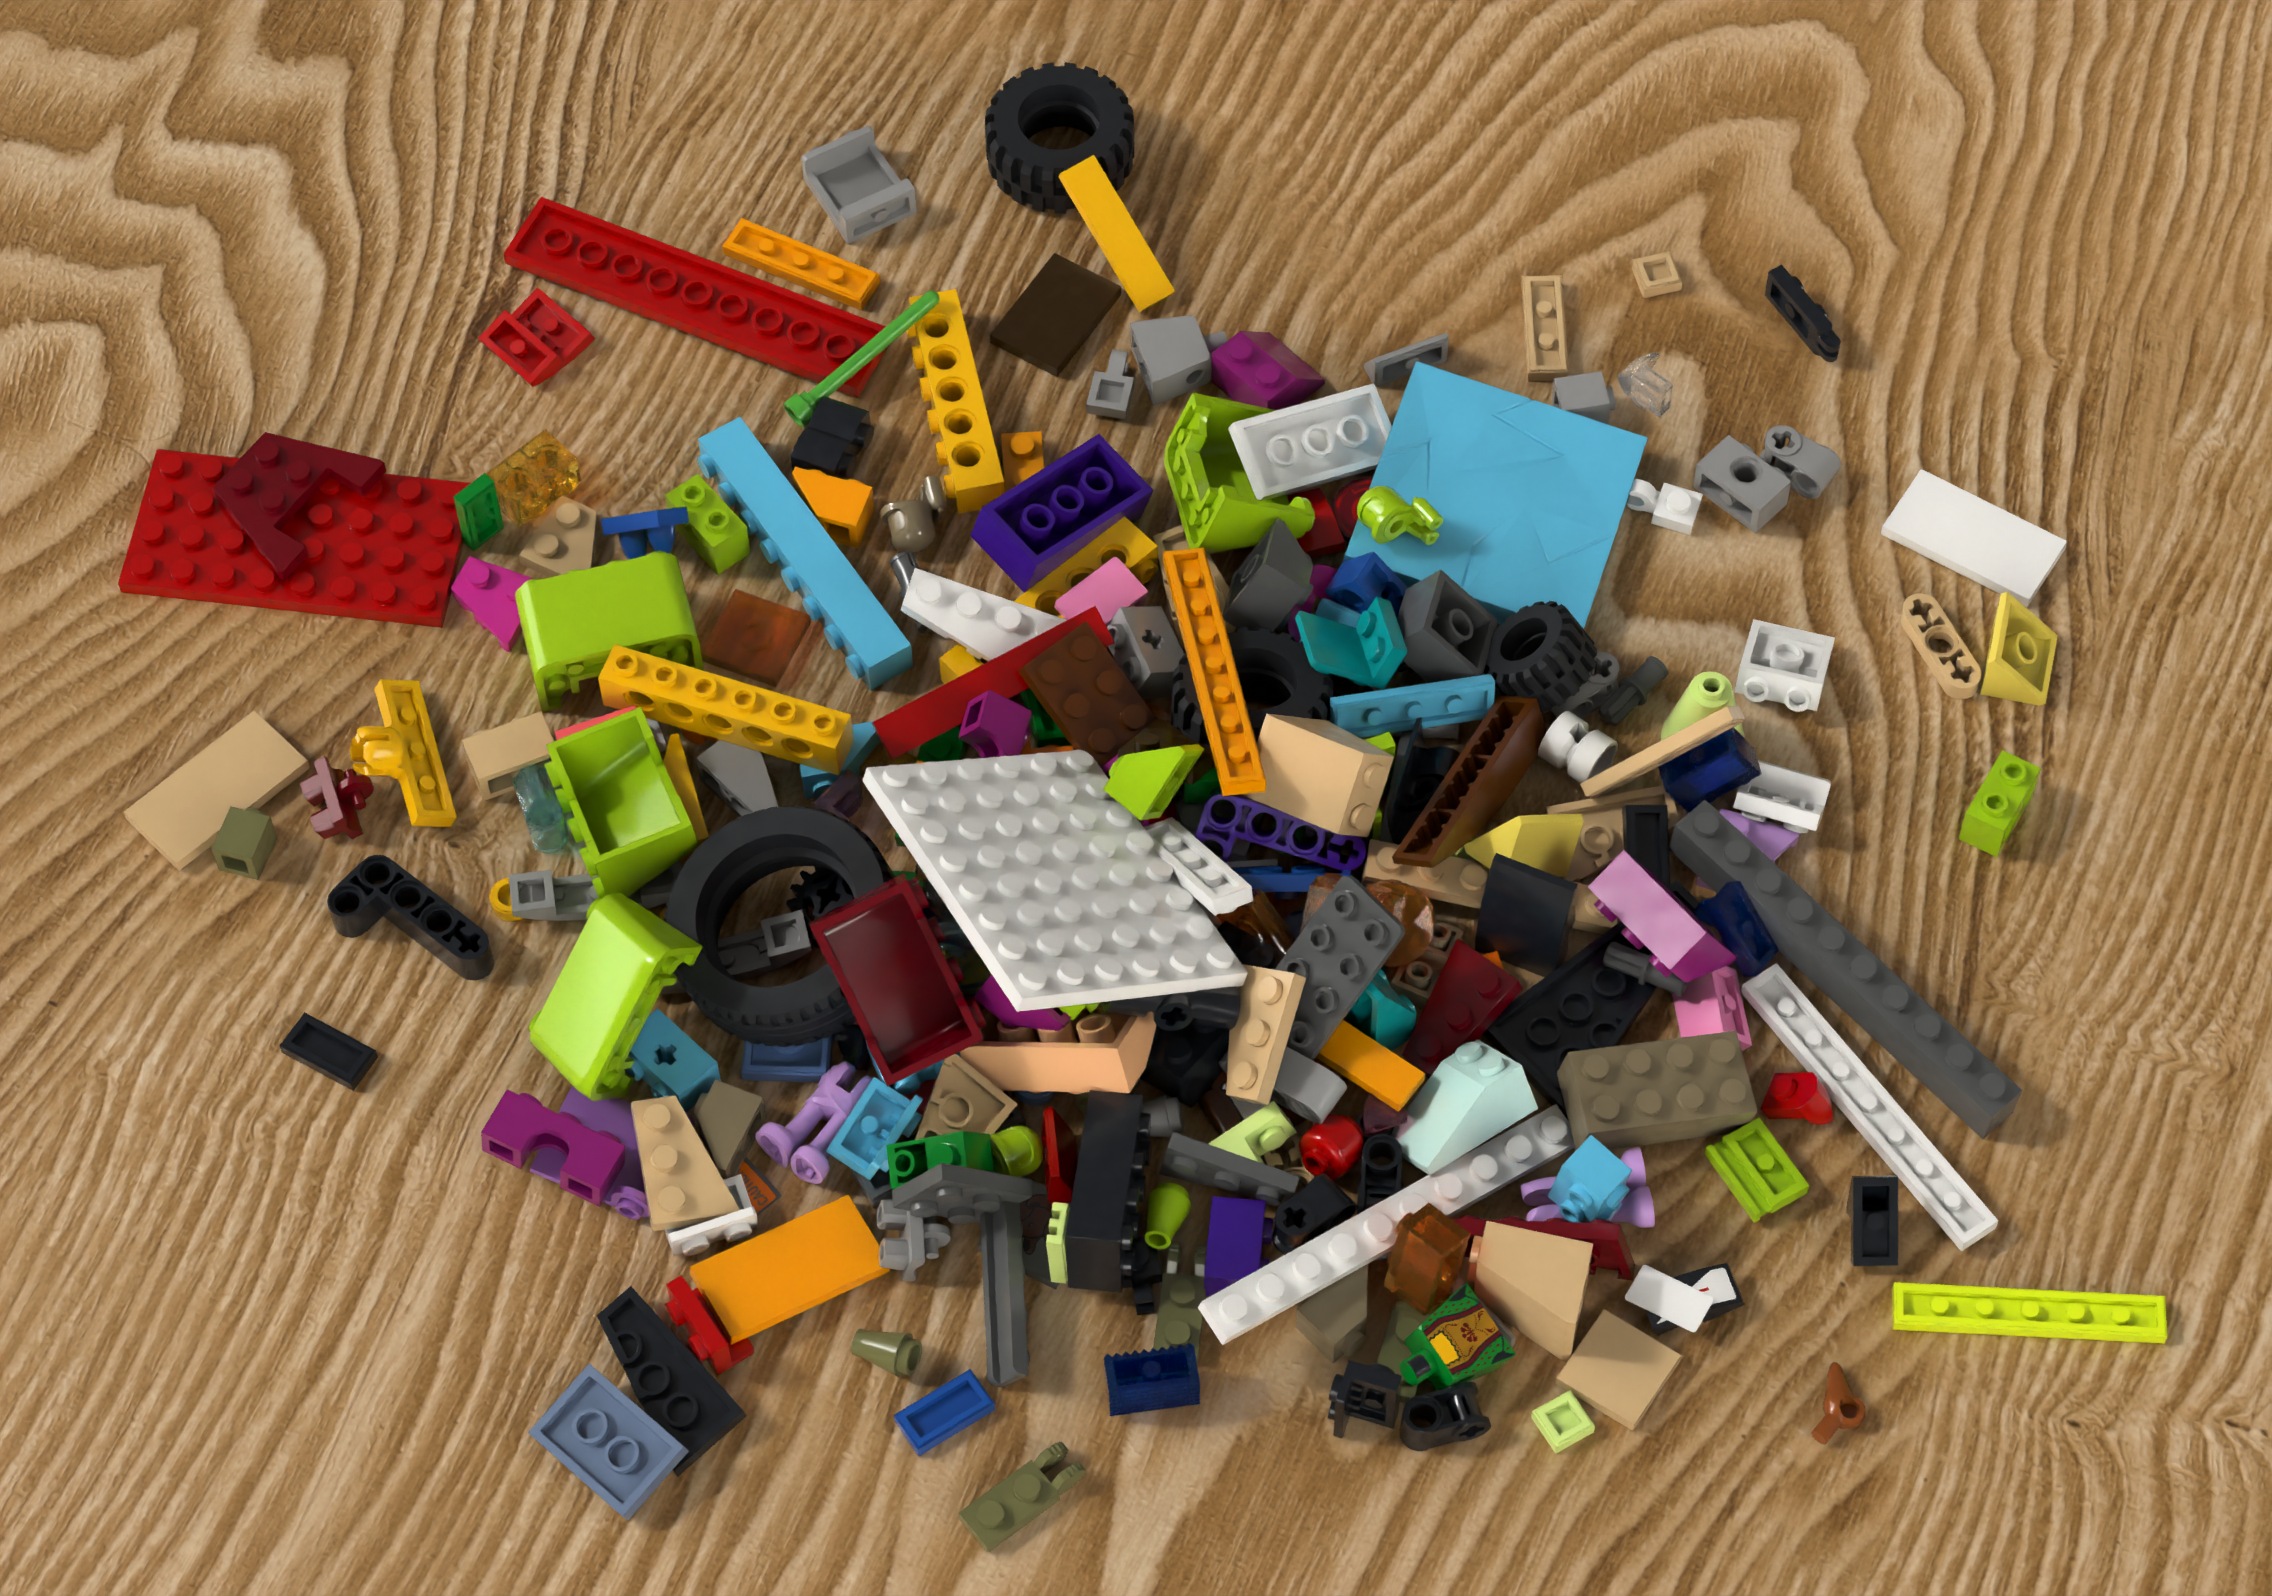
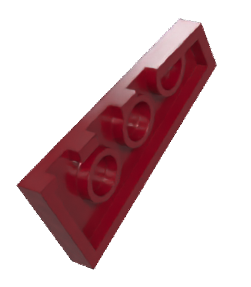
(1609, 1245)

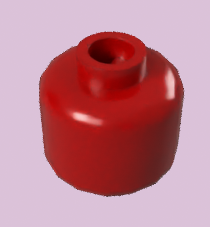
(1331, 1146)

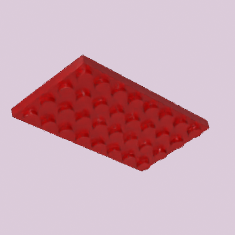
(366, 559)

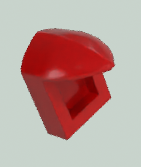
(1798, 1097)

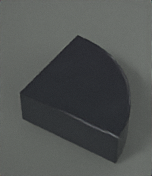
(853, 1046)

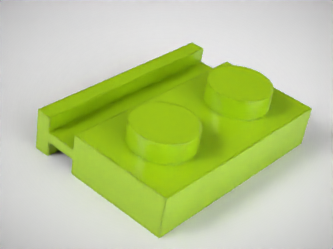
(1756, 1169)

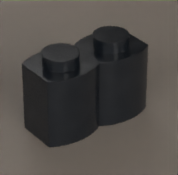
(833, 439)

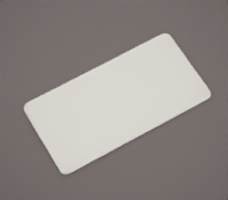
(1669, 1298)

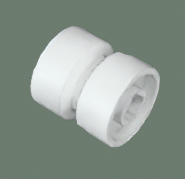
(1574, 747)

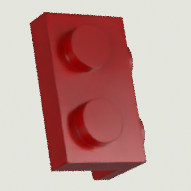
(707, 1338)

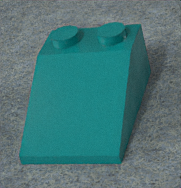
(1383, 1013)

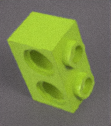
(1999, 803)

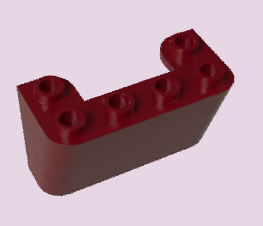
(899, 978)

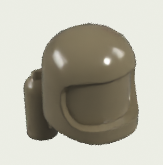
(913, 520)

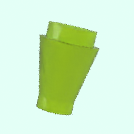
(1166, 1212)

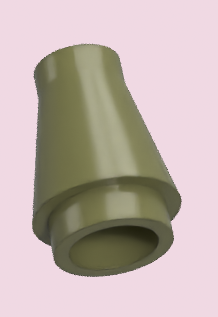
(888, 1350)

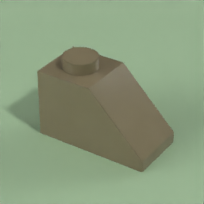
(729, 1124)
(1336, 1316)

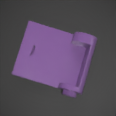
(616, 1118)

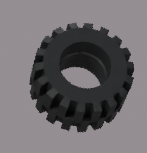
(1541, 655)

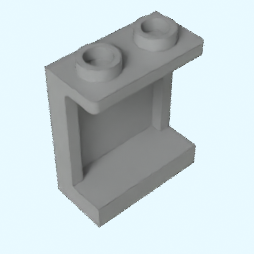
(857, 185)

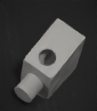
(1173, 355)

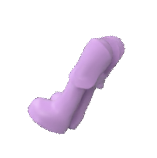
(827, 1103)
(1635, 1209)

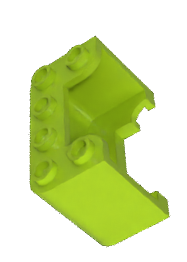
(582, 614)

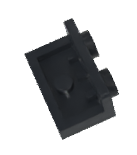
(1366, 1394)

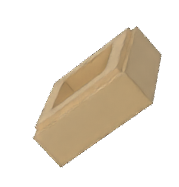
(1656, 274)

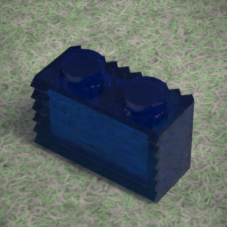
(1710, 770)
(1152, 1380)

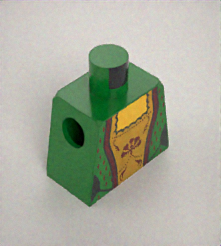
(1455, 1344)

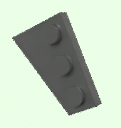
(1224, 1170)

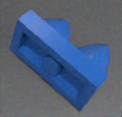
(638, 528)

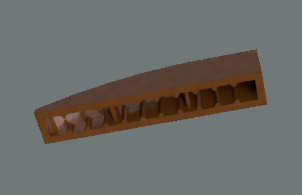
(1476, 783)

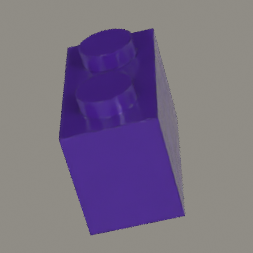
(1235, 1241)

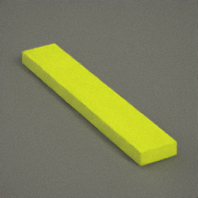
(2029, 1312)

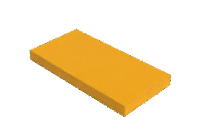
(788, 1269)

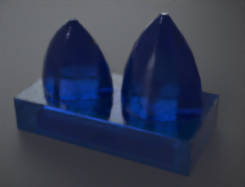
(1739, 927)

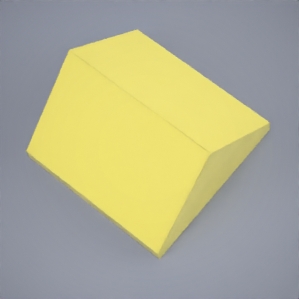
(2018, 655)
(1535, 840)

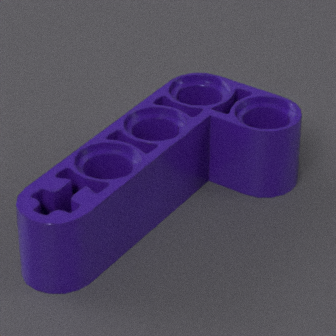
(1279, 838)

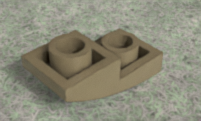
(1420, 976)

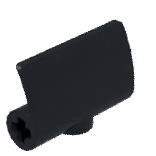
(1416, 782)
(1175, 1011)

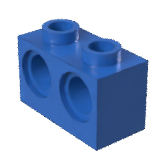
(1364, 579)

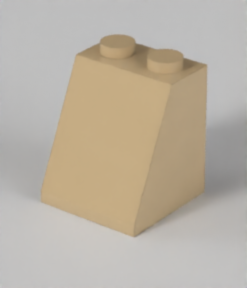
(1321, 773)
(1532, 1282)

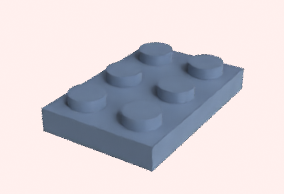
(608, 1442)

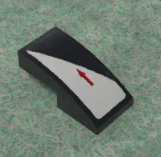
(1714, 1281)

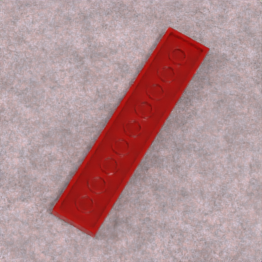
(691, 293)

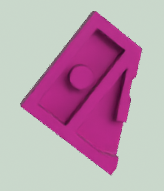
(490, 596)

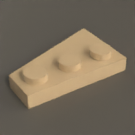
(1261, 1032)
(676, 1168)

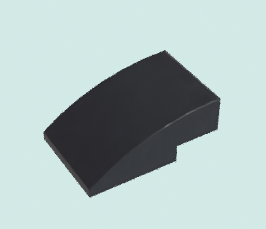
(1526, 916)

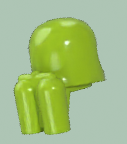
(1390, 515)
(1016, 1151)

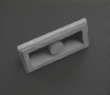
(1401, 361)

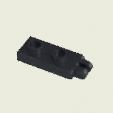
(1802, 314)

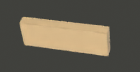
(1544, 327)

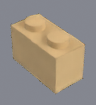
(502, 751)

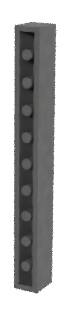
(1849, 972)

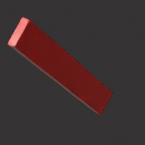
(947, 705)

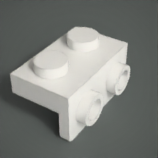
(1784, 796)
(733, 1226)

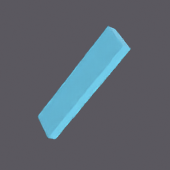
(1399, 707)

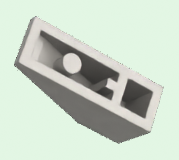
(737, 777)

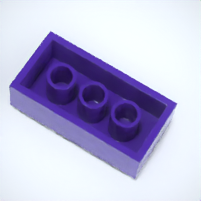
(1059, 511)

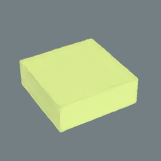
(1562, 1421)

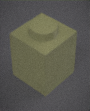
(244, 842)

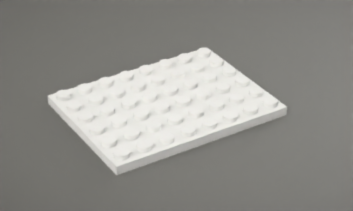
(1053, 879)

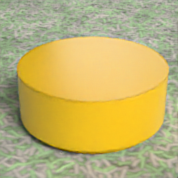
(501, 900)

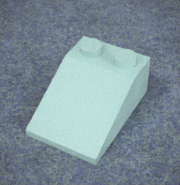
(1463, 1105)

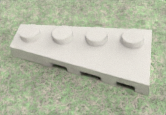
(973, 617)

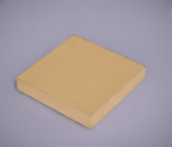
(1618, 1369)

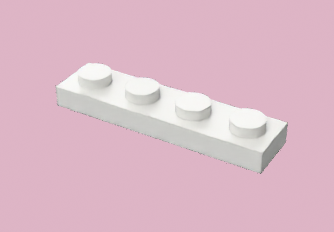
(1199, 868)

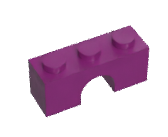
(995, 725)
(523, 1126)

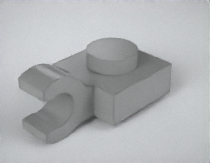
(1111, 391)

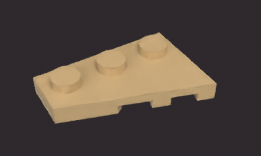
(1603, 827)
(963, 1102)

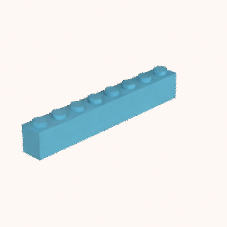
(805, 554)

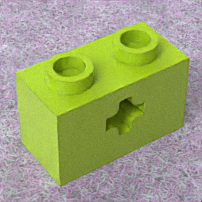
(712, 526)

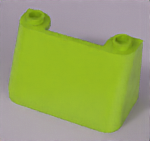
(1212, 485)
(608, 994)

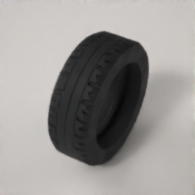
(718, 876)

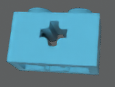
(671, 1062)

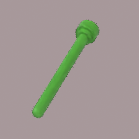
(802, 406)

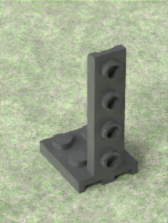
(994, 1202)

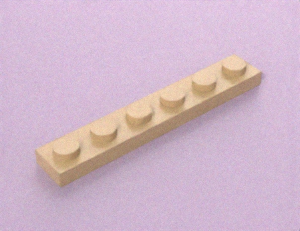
(1464, 883)

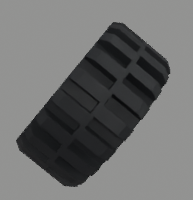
(1054, 99)
(1270, 671)

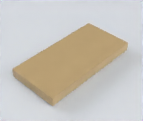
(235, 770)

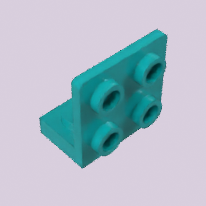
(1361, 653)

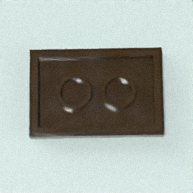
(1055, 314)

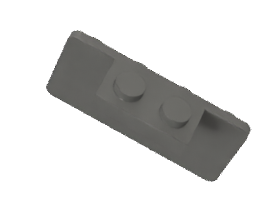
(1339, 958)

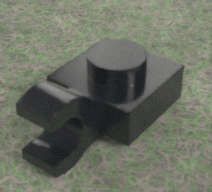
(1145, 1272)

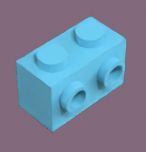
(1590, 1183)

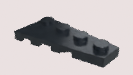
(668, 1378)

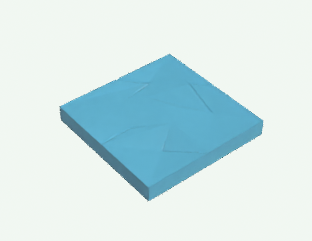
(1520, 492)

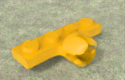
(406, 752)

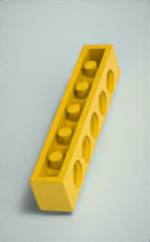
(952, 376)
(1119, 541)
(727, 709)

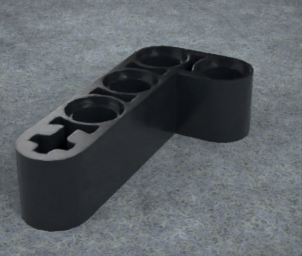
(417, 922)

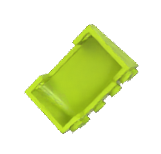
(620, 803)

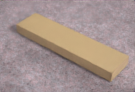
(1663, 751)

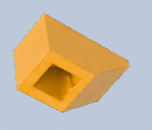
(837, 503)

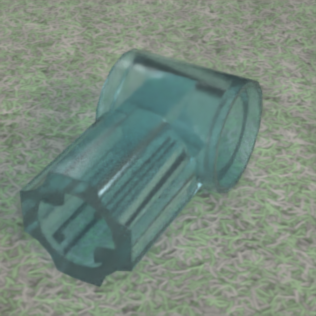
(541, 809)

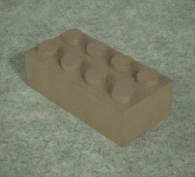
(1657, 1090)

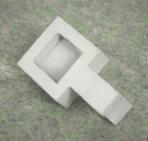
(1671, 508)

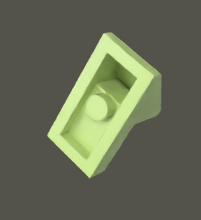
(1257, 1133)

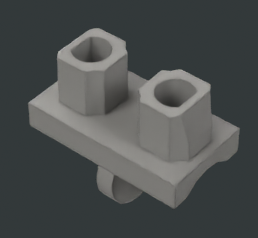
(915, 1239)

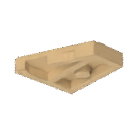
(563, 540)

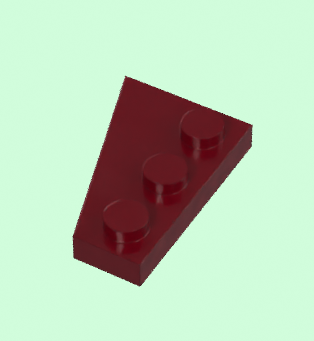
(1460, 1007)

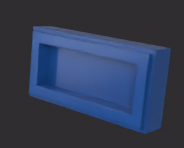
(944, 1412)

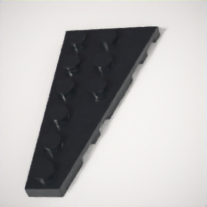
(1573, 1010)

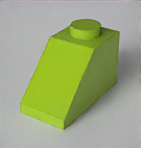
(1151, 778)

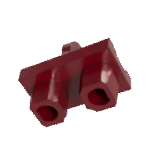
(343, 795)

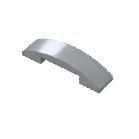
(568, 898)
(761, 950)

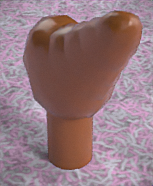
(1839, 1405)

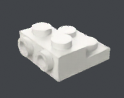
(1784, 665)

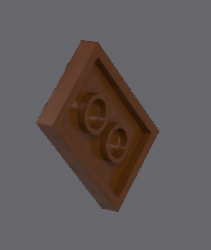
(1087, 694)

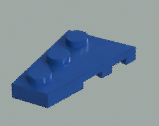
(1284, 884)

